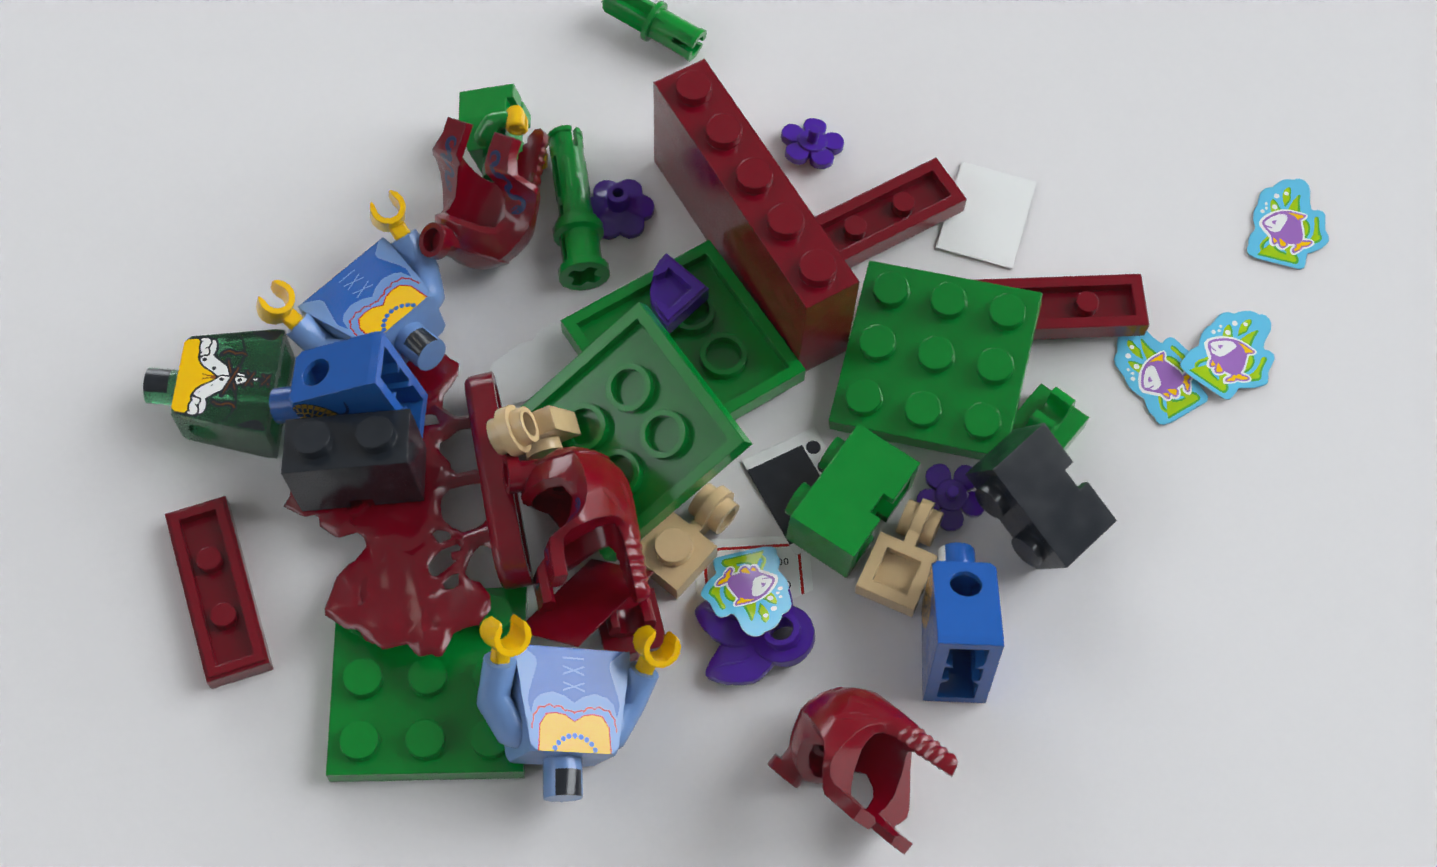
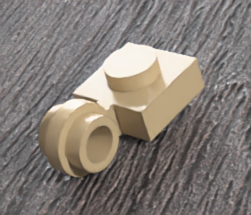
(531, 433)
(680, 550)
(898, 568)

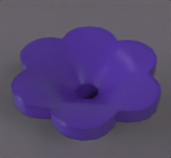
(621, 208)

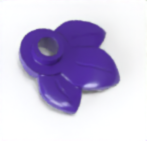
(747, 658)

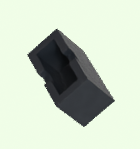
(354, 458)
(1037, 500)

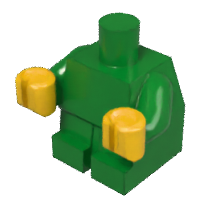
(492, 111)

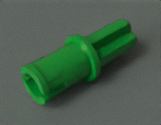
(658, 24)

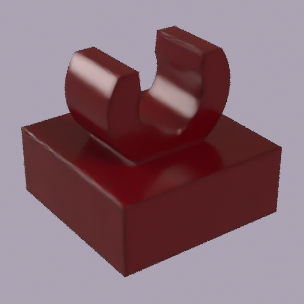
(620, 627)

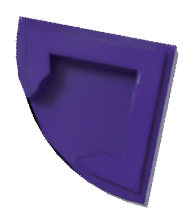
(675, 293)

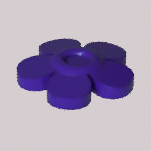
(811, 143)
(951, 495)

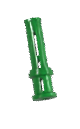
(577, 227)

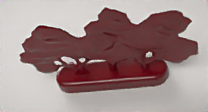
(389, 585)

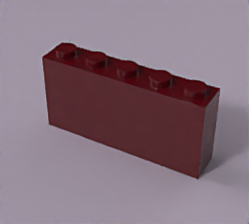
(752, 214)

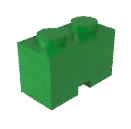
(858, 487)

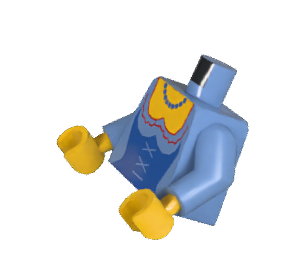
(382, 290)
(565, 702)

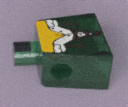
(226, 389)

